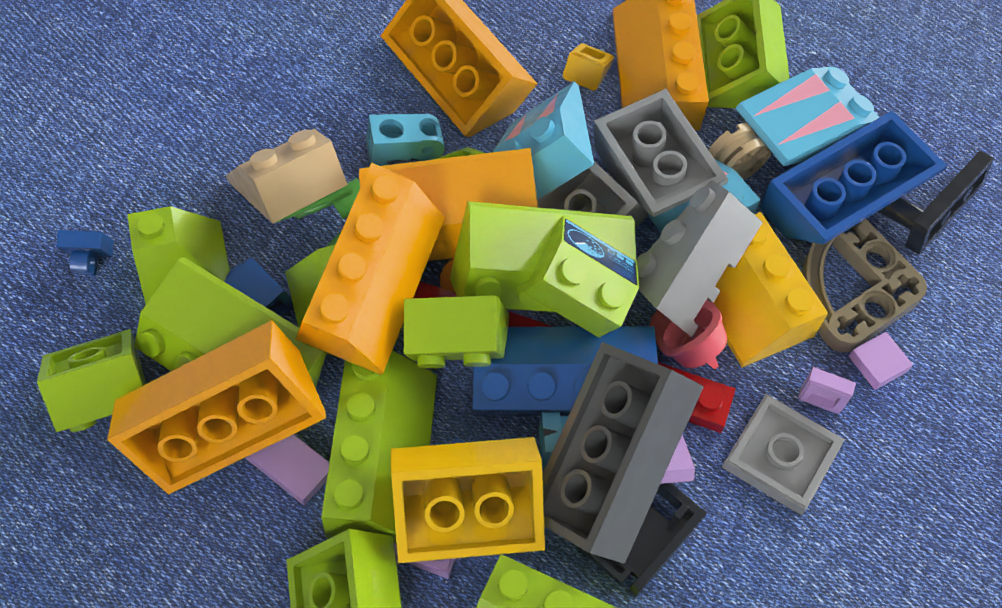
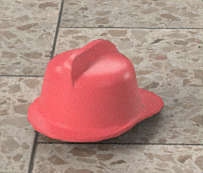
(695, 350)

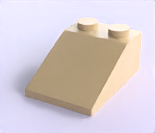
(289, 175)

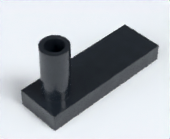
(928, 223)

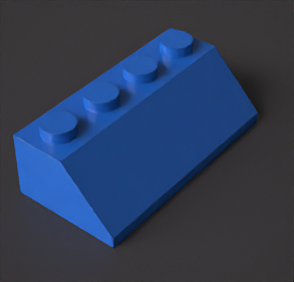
(850, 181)
(548, 367)

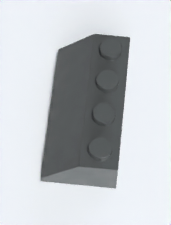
(615, 451)

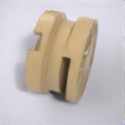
(741, 150)

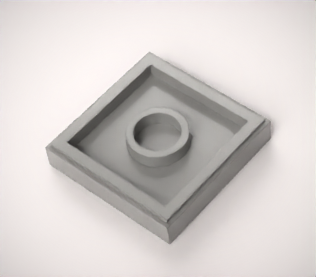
(783, 454)

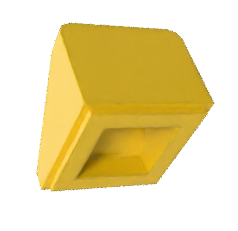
(587, 66)

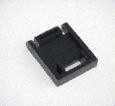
(655, 541)

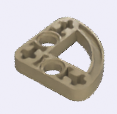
(883, 280)

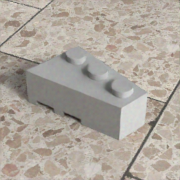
(694, 253)

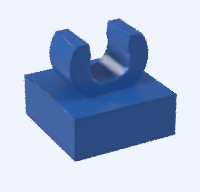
(84, 249)

